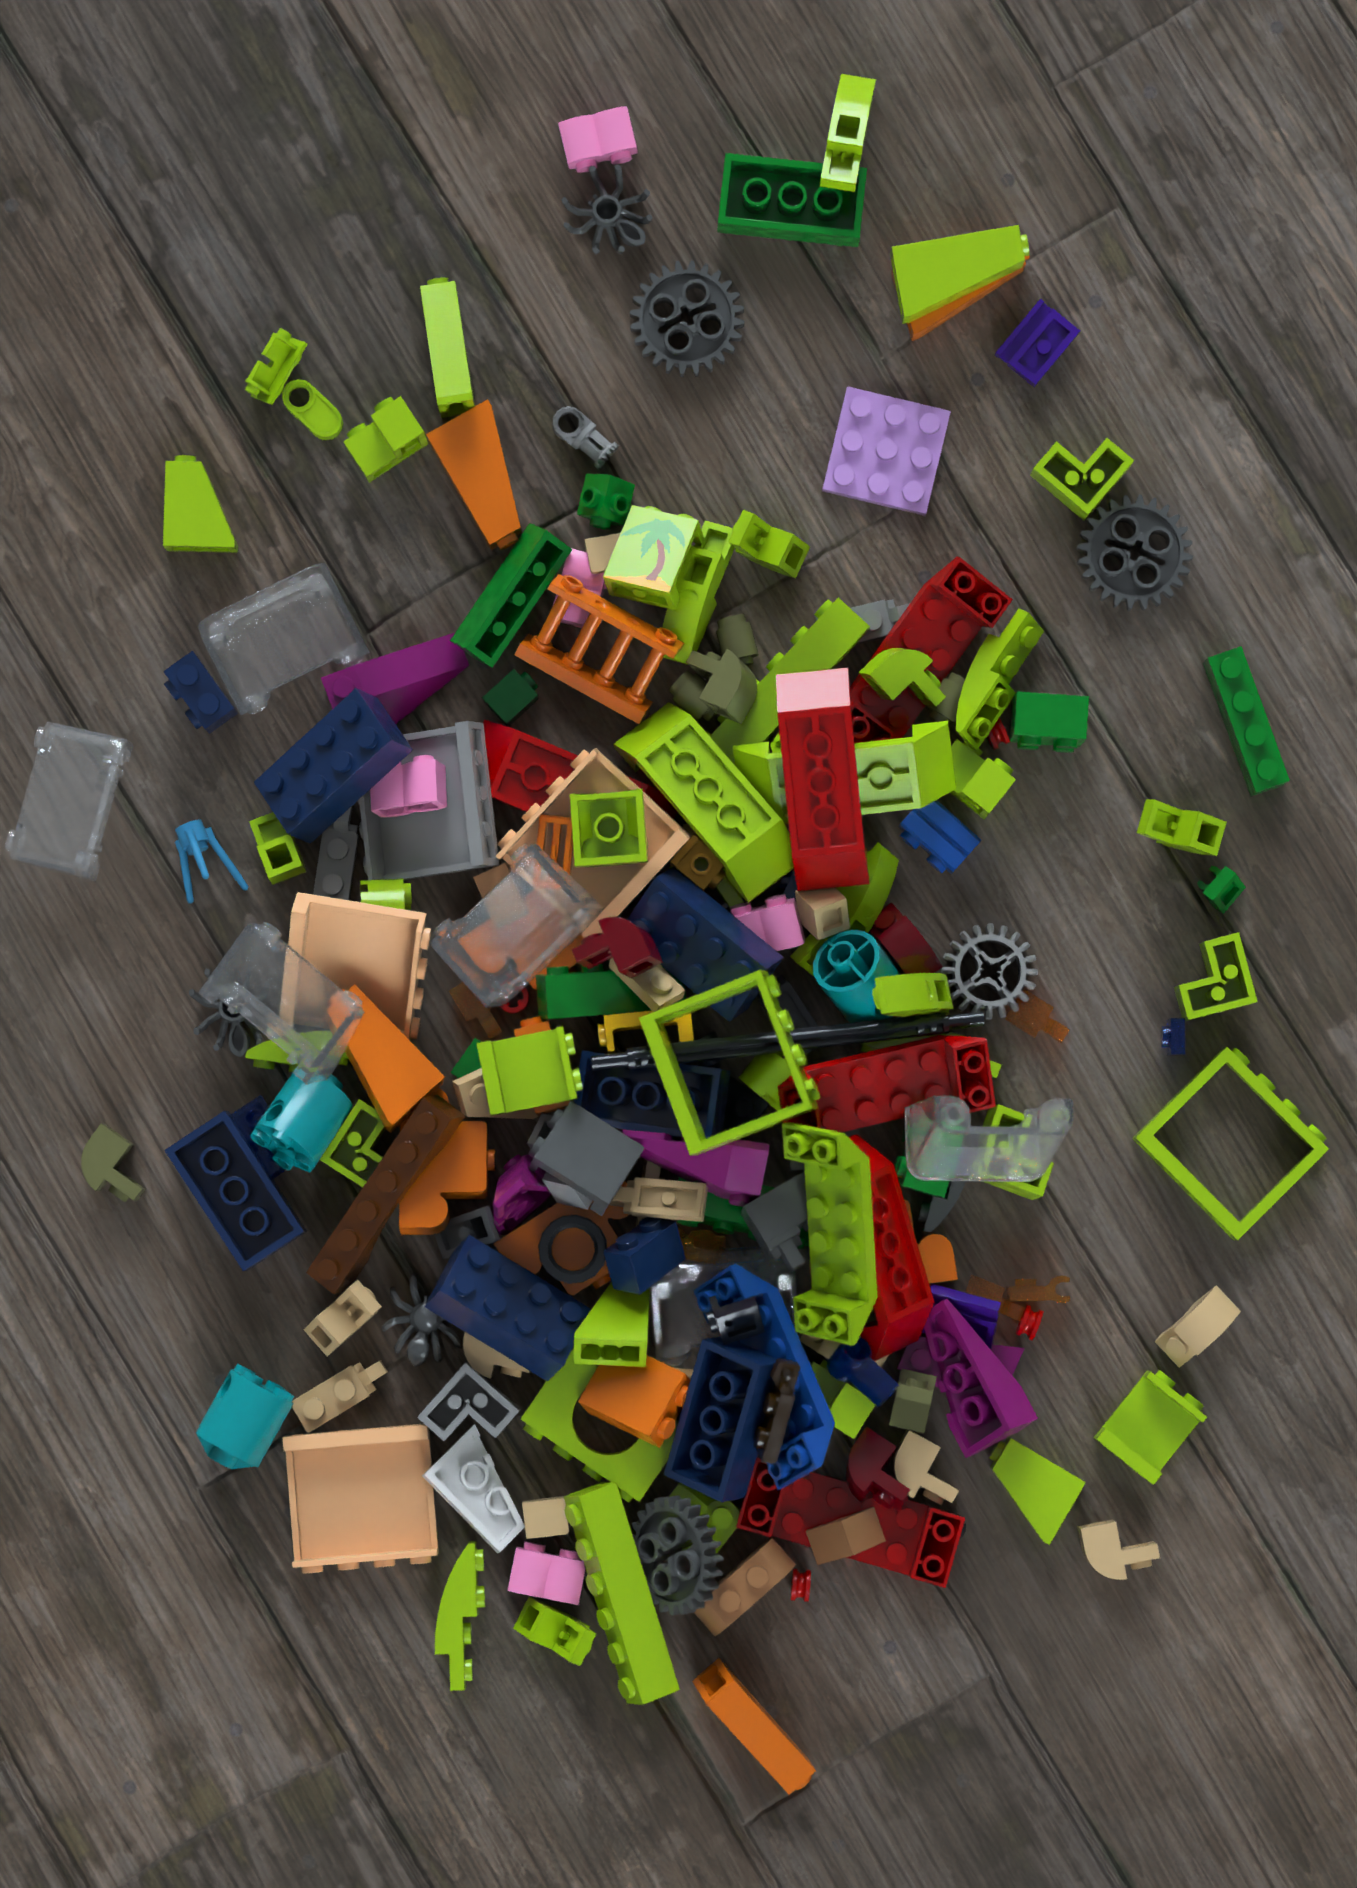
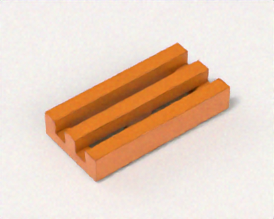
(541, 838)

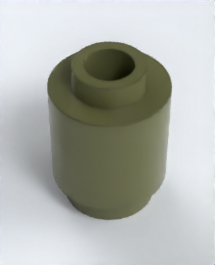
(737, 637)
(687, 693)
(947, 709)

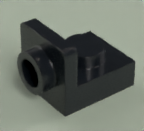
(735, 1320)

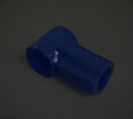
(856, 1365)

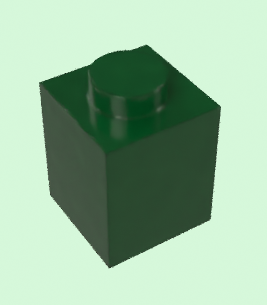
(512, 696)

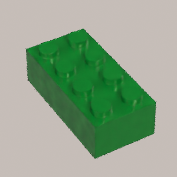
(787, 202)

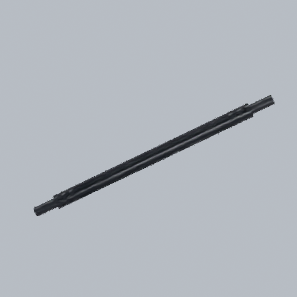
(807, 1037)

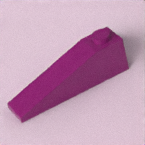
(402, 677)
(729, 1170)
(518, 1194)
(980, 1391)

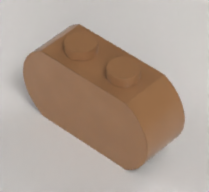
(745, 1585)

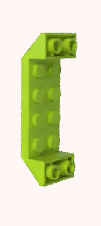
(890, 772)
(711, 798)
(838, 1234)

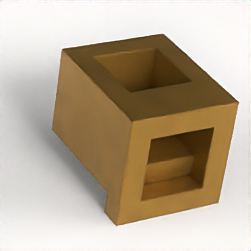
(685, 860)

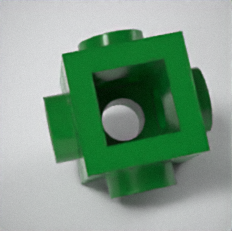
(605, 500)

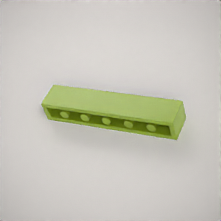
(813, 650)
(620, 1593)

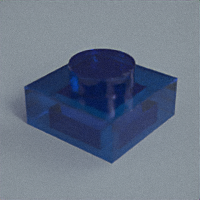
(1173, 1036)

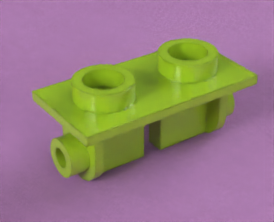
(268, 381)

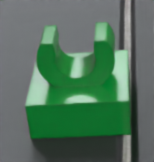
(1223, 888)

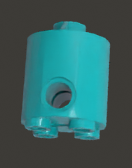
(847, 971)
(302, 1121)
(243, 1419)

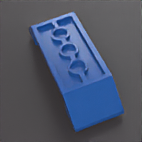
(810, 1417)

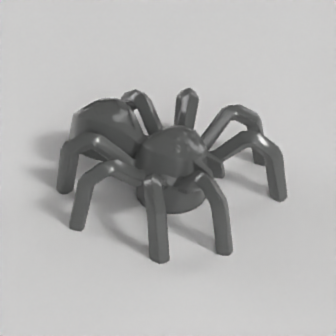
(608, 213)
(238, 1037)
(423, 1322)

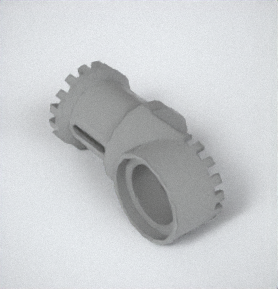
(583, 435)

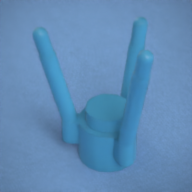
(193, 840)

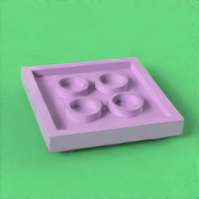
(886, 451)

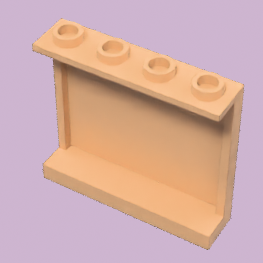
(610, 885)
(366, 947)
(361, 1497)

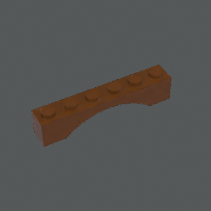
(405, 1160)

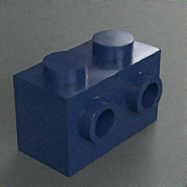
(201, 693)
(644, 1255)

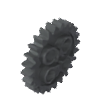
(672, 290)
(1145, 522)
(689, 1574)

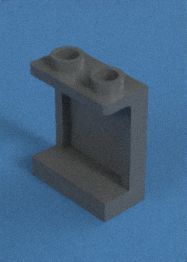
(586, 1155)

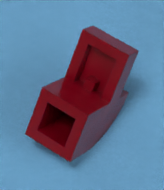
(625, 942)
(904, 942)
(866, 1471)

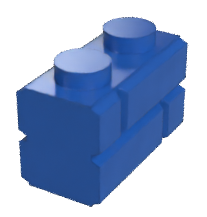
(939, 835)

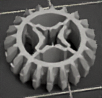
(1014, 953)

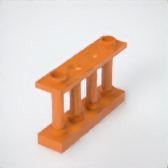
(570, 667)

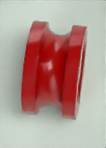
(997, 735)
(522, 1004)
(1029, 1322)
(800, 1585)

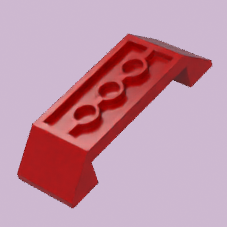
(942, 626)
(526, 767)
(821, 779)
(884, 1081)
(902, 1282)
(918, 1538)

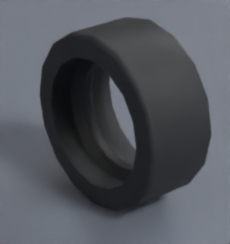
(552, 1231)

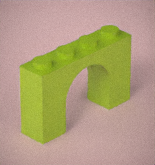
(552, 1417)

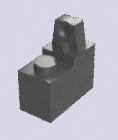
(777, 1221)

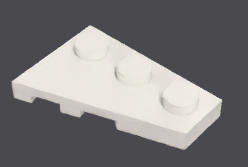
(473, 1488)

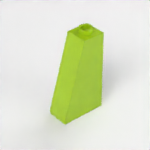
(950, 267)
(447, 347)

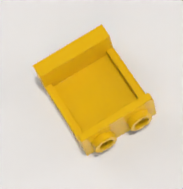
(631, 1021)

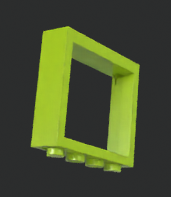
(675, 1084)
(1191, 1186)

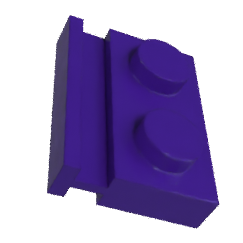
(1037, 343)
(977, 1311)

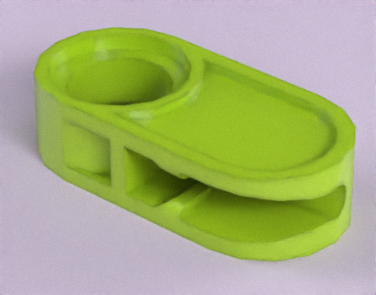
(317, 415)

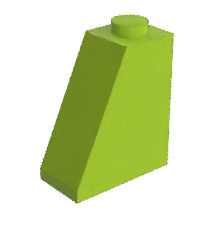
(193, 511)
(614, 1330)
(1036, 1486)

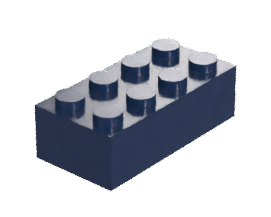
(333, 766)
(702, 940)
(640, 1102)
(235, 1190)
(507, 1308)
(719, 1420)

